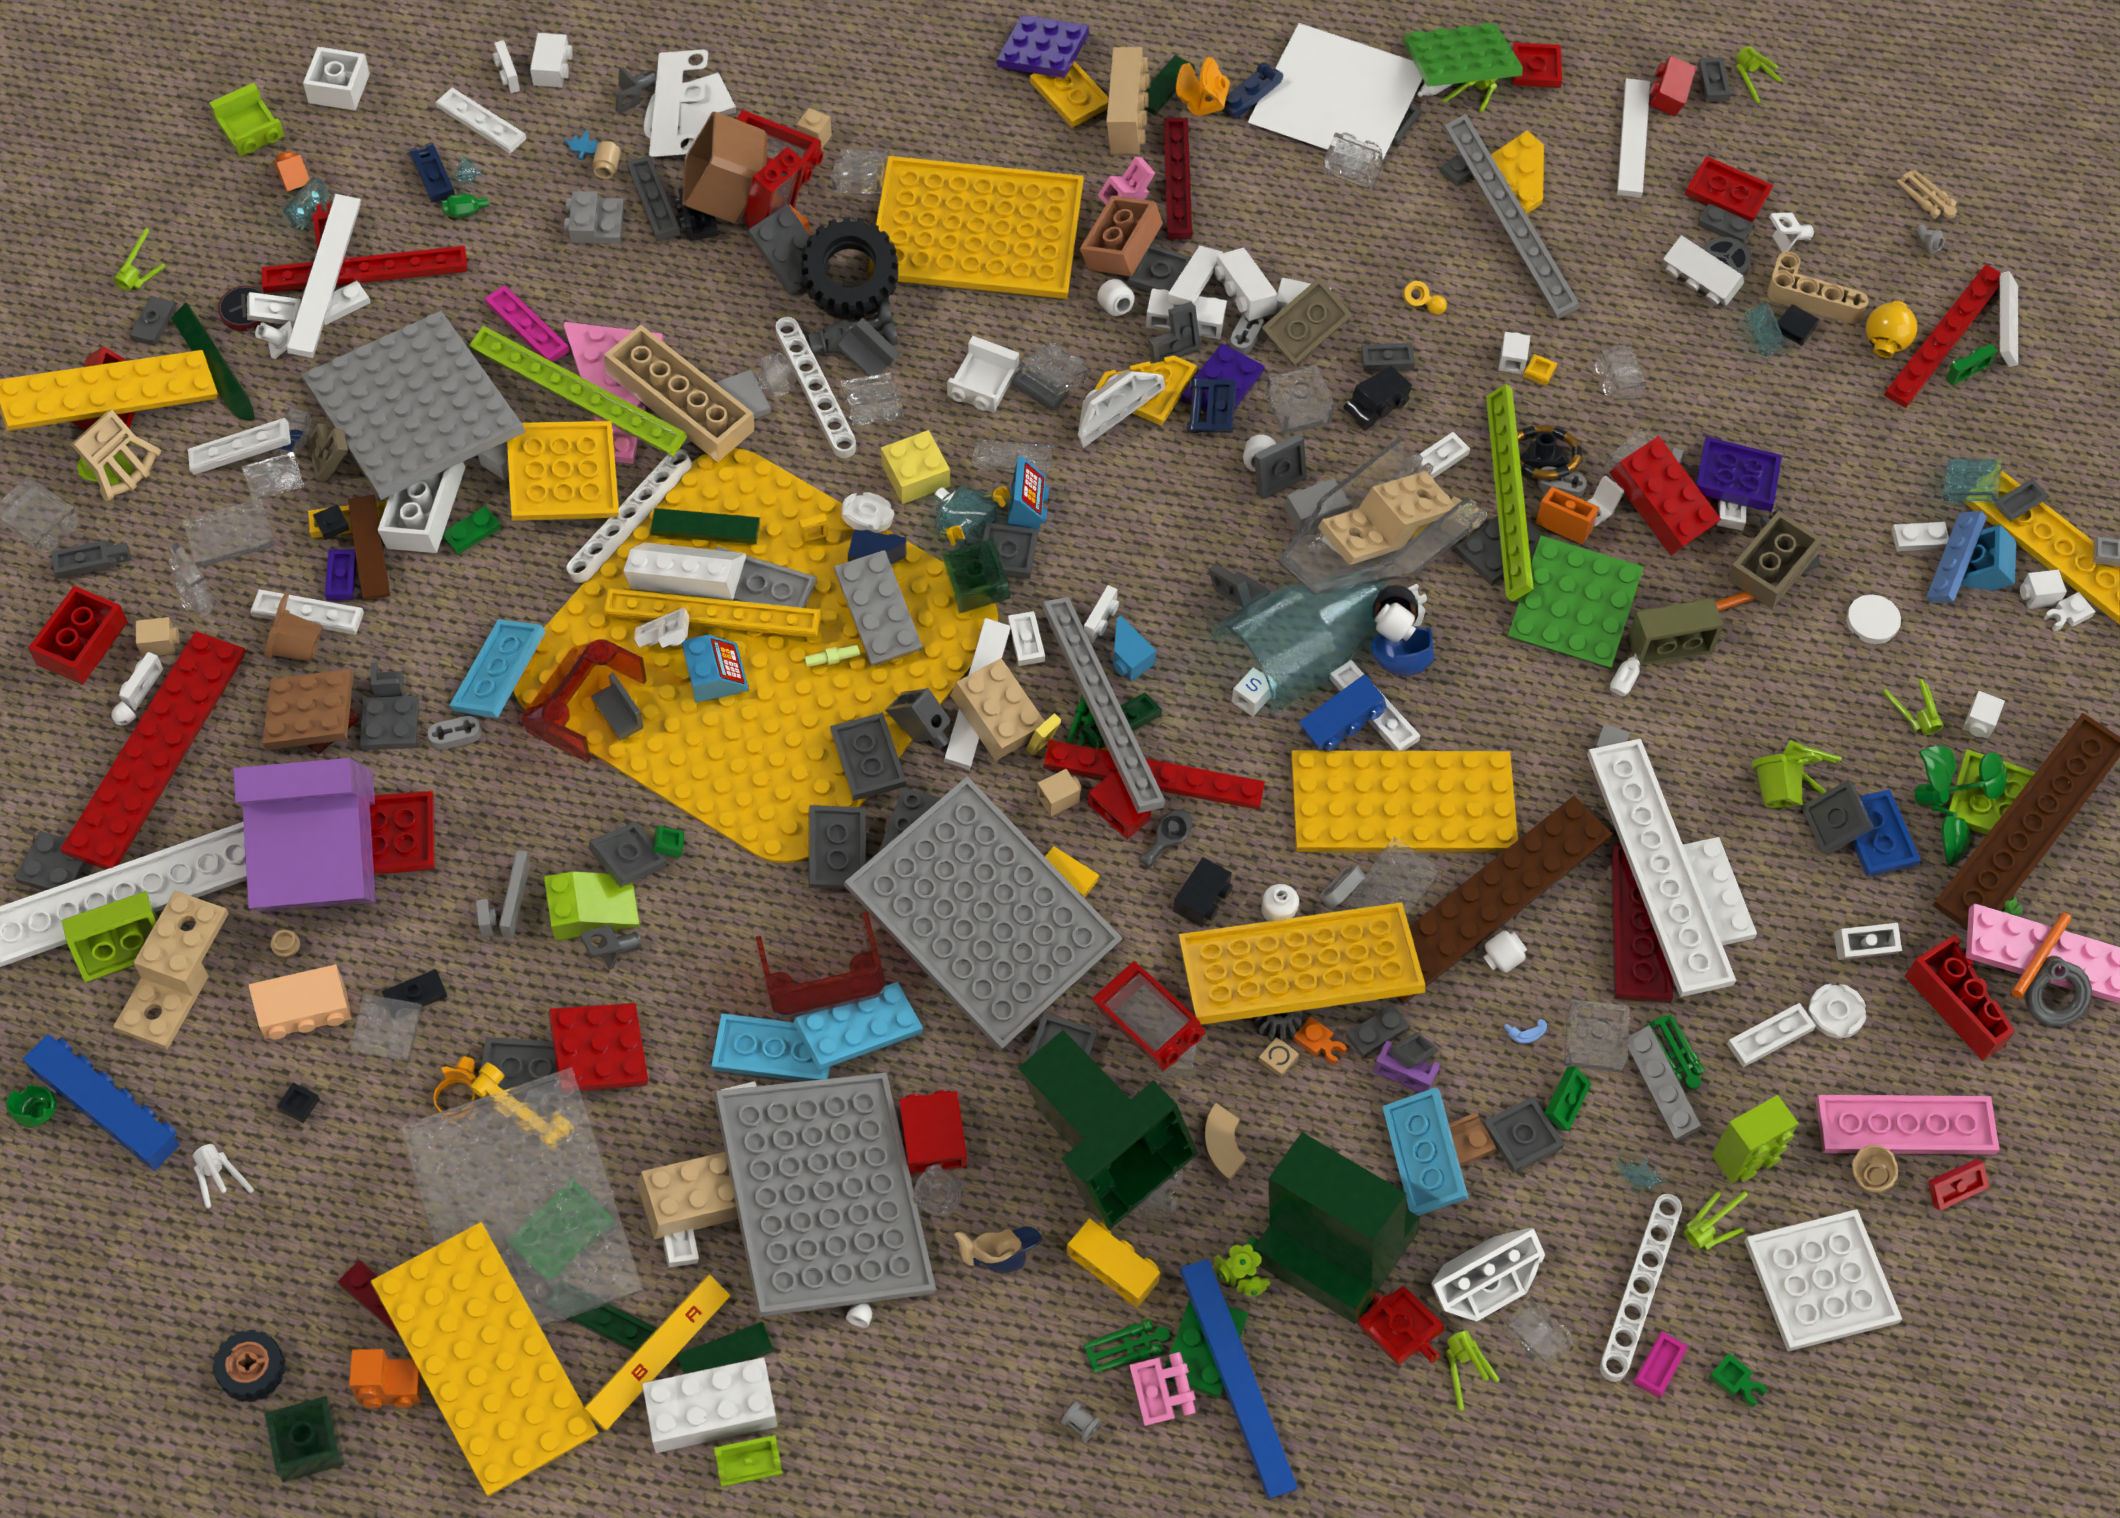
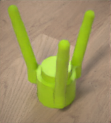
(1750, 61)
(1489, 84)
(128, 275)
(1928, 718)
(1795, 748)
(1701, 1233)
(1465, 1349)

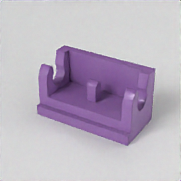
(1416, 1078)

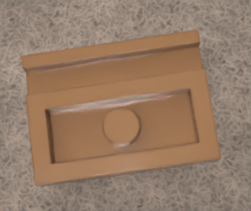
(1471, 1139)

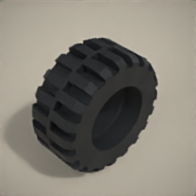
(849, 236)

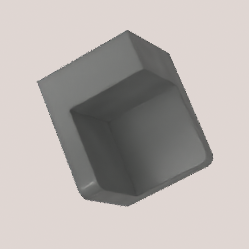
(386, 683)

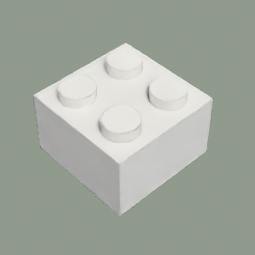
(336, 78)

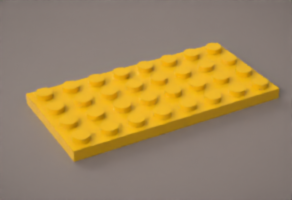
(1418, 796)
(1301, 963)
(484, 1359)

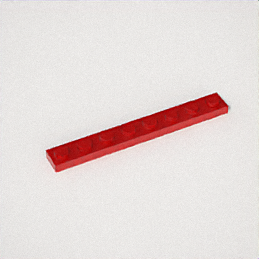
(371, 268)
(1944, 337)
(1169, 776)

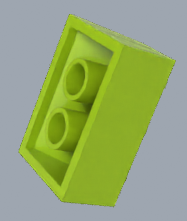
(109, 935)

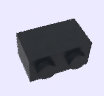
(1202, 892)

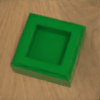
(668, 841)

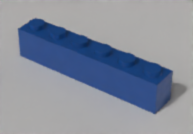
(101, 1101)

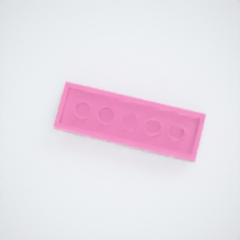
(2013, 941)
(1907, 1124)

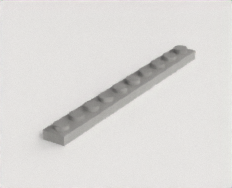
(1512, 217)
(1103, 705)

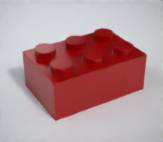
(78, 635)

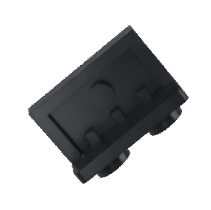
(695, 223)

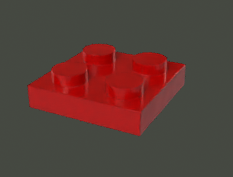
(1539, 64)

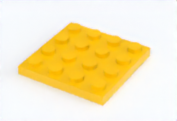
(563, 471)

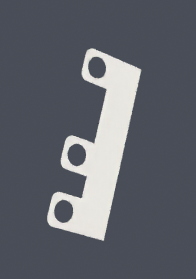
(668, 96)

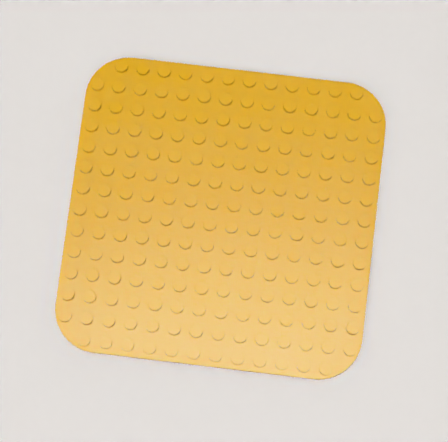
(766, 753)

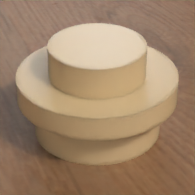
(285, 943)

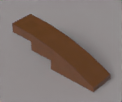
(369, 548)

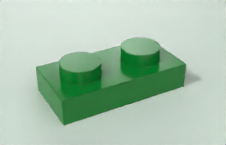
(1975, 362)
(471, 530)
(1567, 1098)

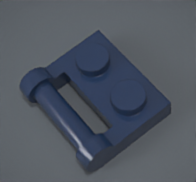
(1219, 409)

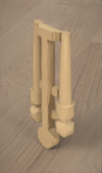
(1938, 197)

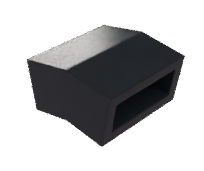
(1797, 324)

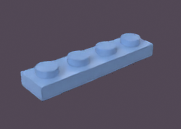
(1956, 557)

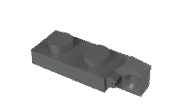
(88, 558)

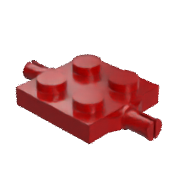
(1401, 1326)

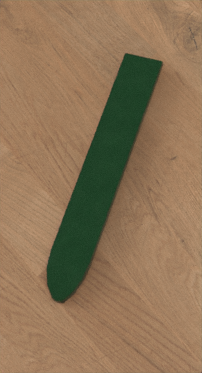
(223, 377)

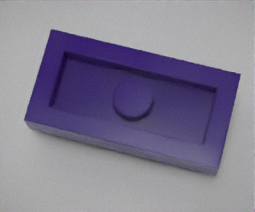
(341, 574)

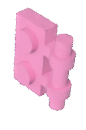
(1153, 1391)

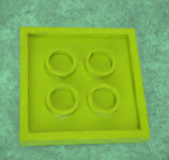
(1972, 803)

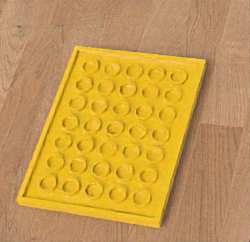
(981, 226)

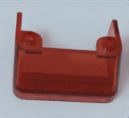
(549, 709)
(860, 984)

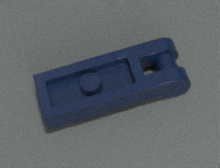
(1252, 90)
(432, 172)

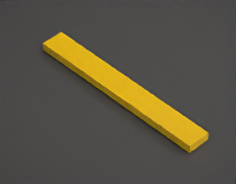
(714, 612)

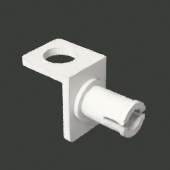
(1789, 230)
(277, 339)
(1607, 498)

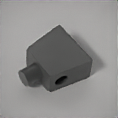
(920, 716)

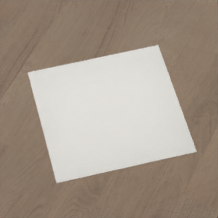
(1339, 89)

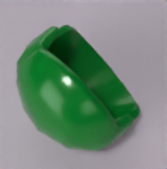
(31, 1106)

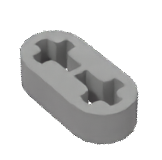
(1250, 334)
(1564, 483)
(454, 732)
(1342, 886)

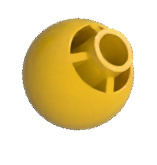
(1891, 328)

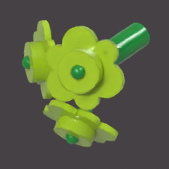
(1242, 1262)

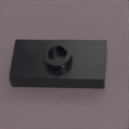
(421, 989)

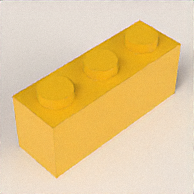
(1113, 1262)

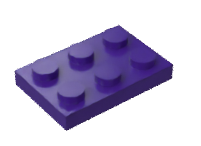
(1227, 365)

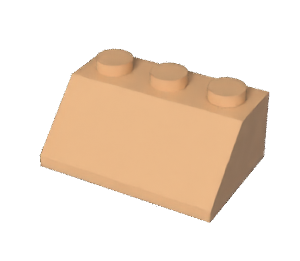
(300, 1002)

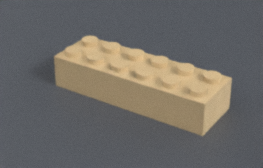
(679, 393)

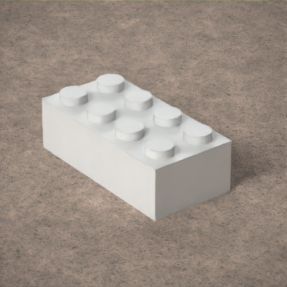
(419, 514)
(709, 1405)

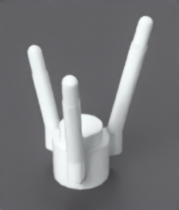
(210, 1163)

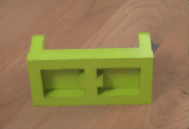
(748, 1461)

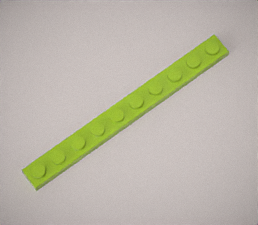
(578, 391)
(1509, 493)

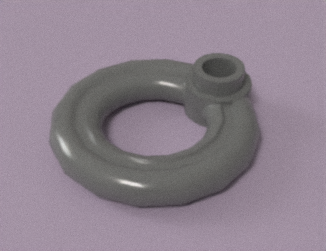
(2081, 998)

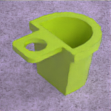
(1782, 778)

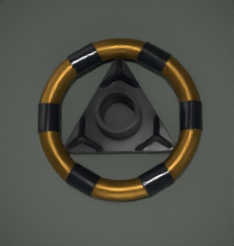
(1546, 453)

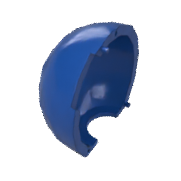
(1405, 657)

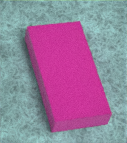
(1660, 1364)

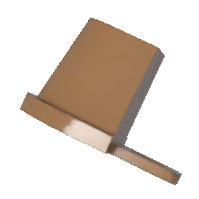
(292, 635)

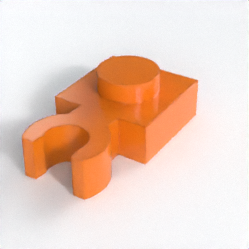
(1317, 1038)

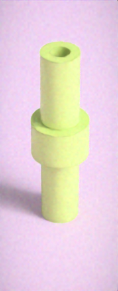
(832, 655)

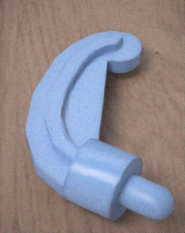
(1529, 1035)

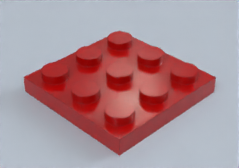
(403, 832)
(599, 1045)

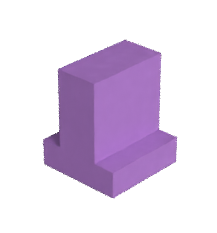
(307, 834)

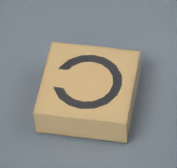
(1278, 1057)

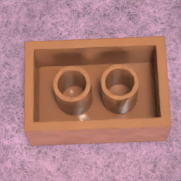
(1121, 235)

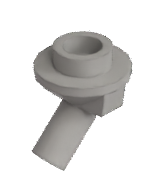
(1932, 239)

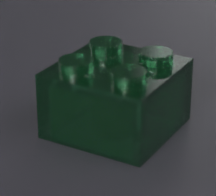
(976, 575)
(304, 1439)

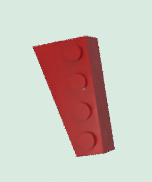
(1960, 997)

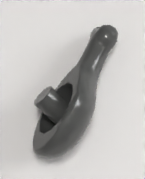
(1171, 831)

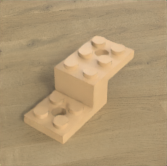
(1386, 517)
(171, 969)

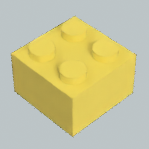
(915, 467)

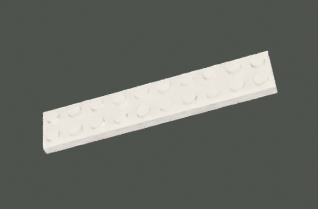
(190, 868)
(1661, 868)

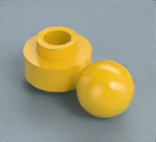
(1435, 304)

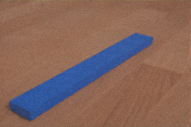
(1238, 1379)

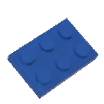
(1889, 844)

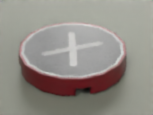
(233, 308)

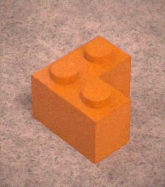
(383, 1380)

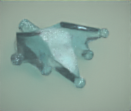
(467, 170)
(1640, 1175)

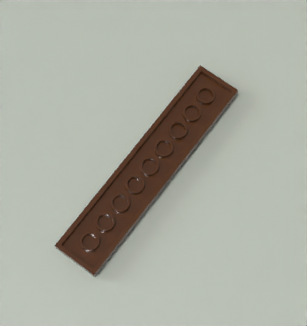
(2032, 821)
(1505, 887)

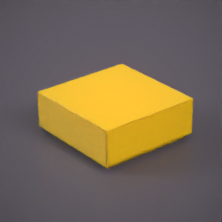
(1540, 370)
(813, 527)

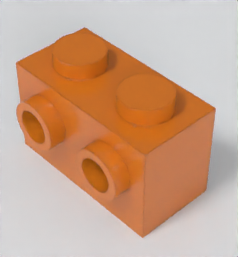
(1567, 517)

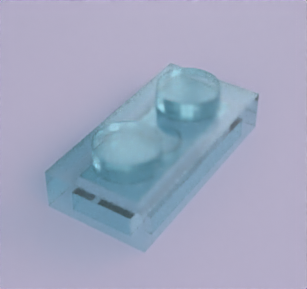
(302, 206)
(1765, 329)

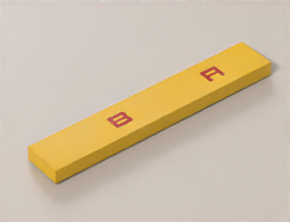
(656, 1352)

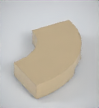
(1221, 1142)

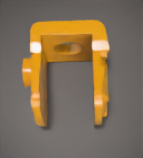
(1197, 92)

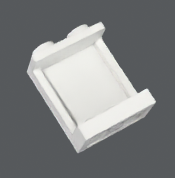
(984, 375)

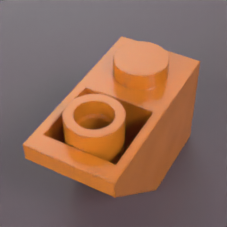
(291, 170)

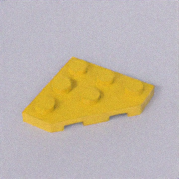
(1523, 169)
(1176, 375)

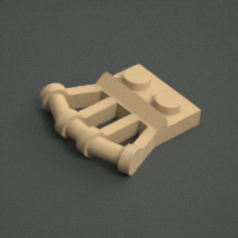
(102, 442)

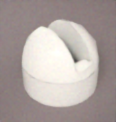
(122, 714)
(859, 1315)

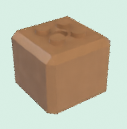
(723, 166)

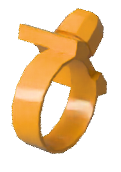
(461, 1074)

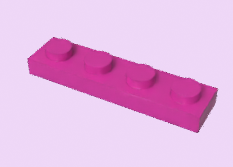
(526, 324)

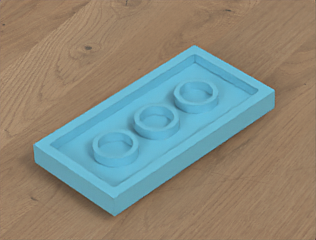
(497, 668)
(858, 1027)
(763, 1050)
(1425, 1152)

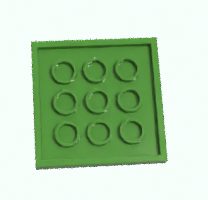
(1462, 54)
(1576, 602)

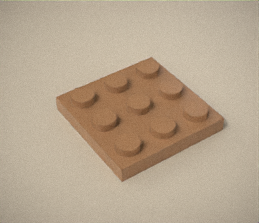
(308, 709)

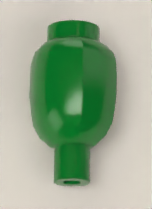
(463, 205)

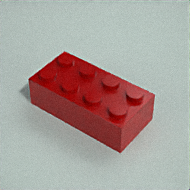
(1664, 495)

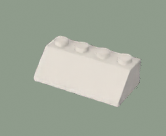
(684, 570)

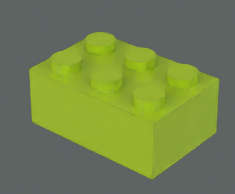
(1755, 1140)

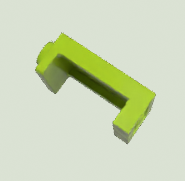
(246, 120)

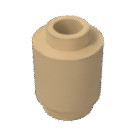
(606, 160)

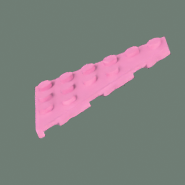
(588, 348)

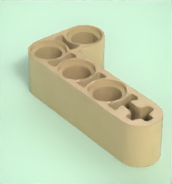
(1814, 294)

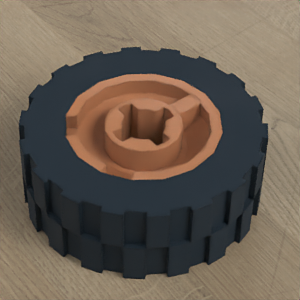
(263, 1374)

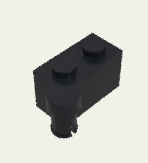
(1378, 397)

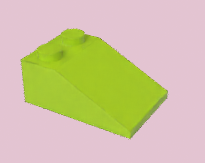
(588, 902)

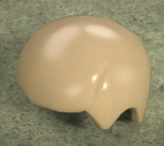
(1875, 1169)

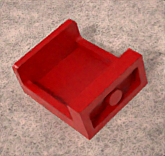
(933, 1131)

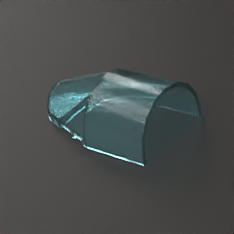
(1303, 635)

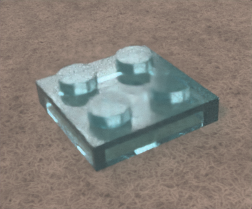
(1972, 480)

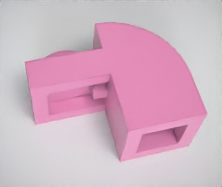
(1131, 184)

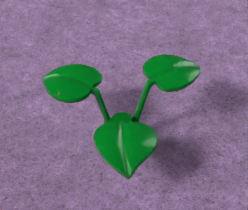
(1940, 767)

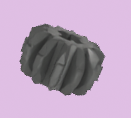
(1280, 1026)

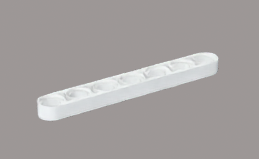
(815, 398)
(628, 525)
(1631, 1296)

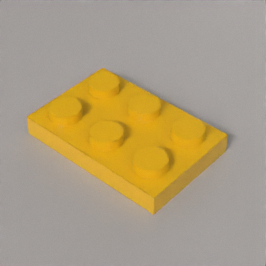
(1073, 97)

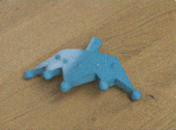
(583, 145)

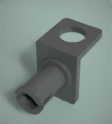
(632, 87)
(610, 945)

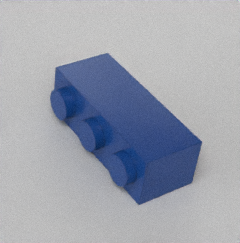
(1343, 714)

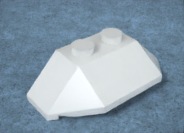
(1116, 401)
(1489, 1275)

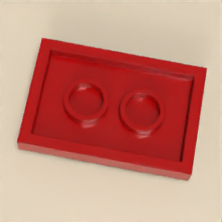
(1728, 189)

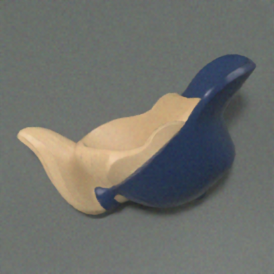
(999, 1251)

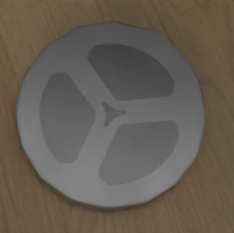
(1730, 252)

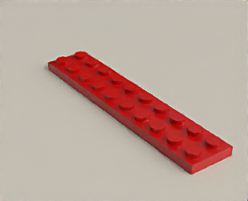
(153, 751)

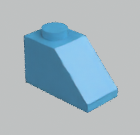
(1131, 651)

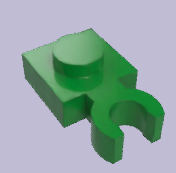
(1734, 1377)

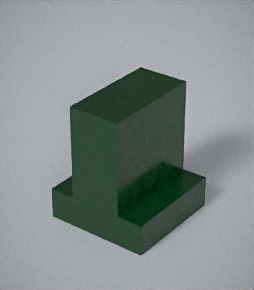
(1117, 1142)
(1333, 1227)

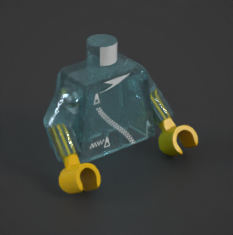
(965, 513)

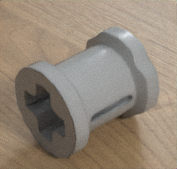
(1081, 1421)

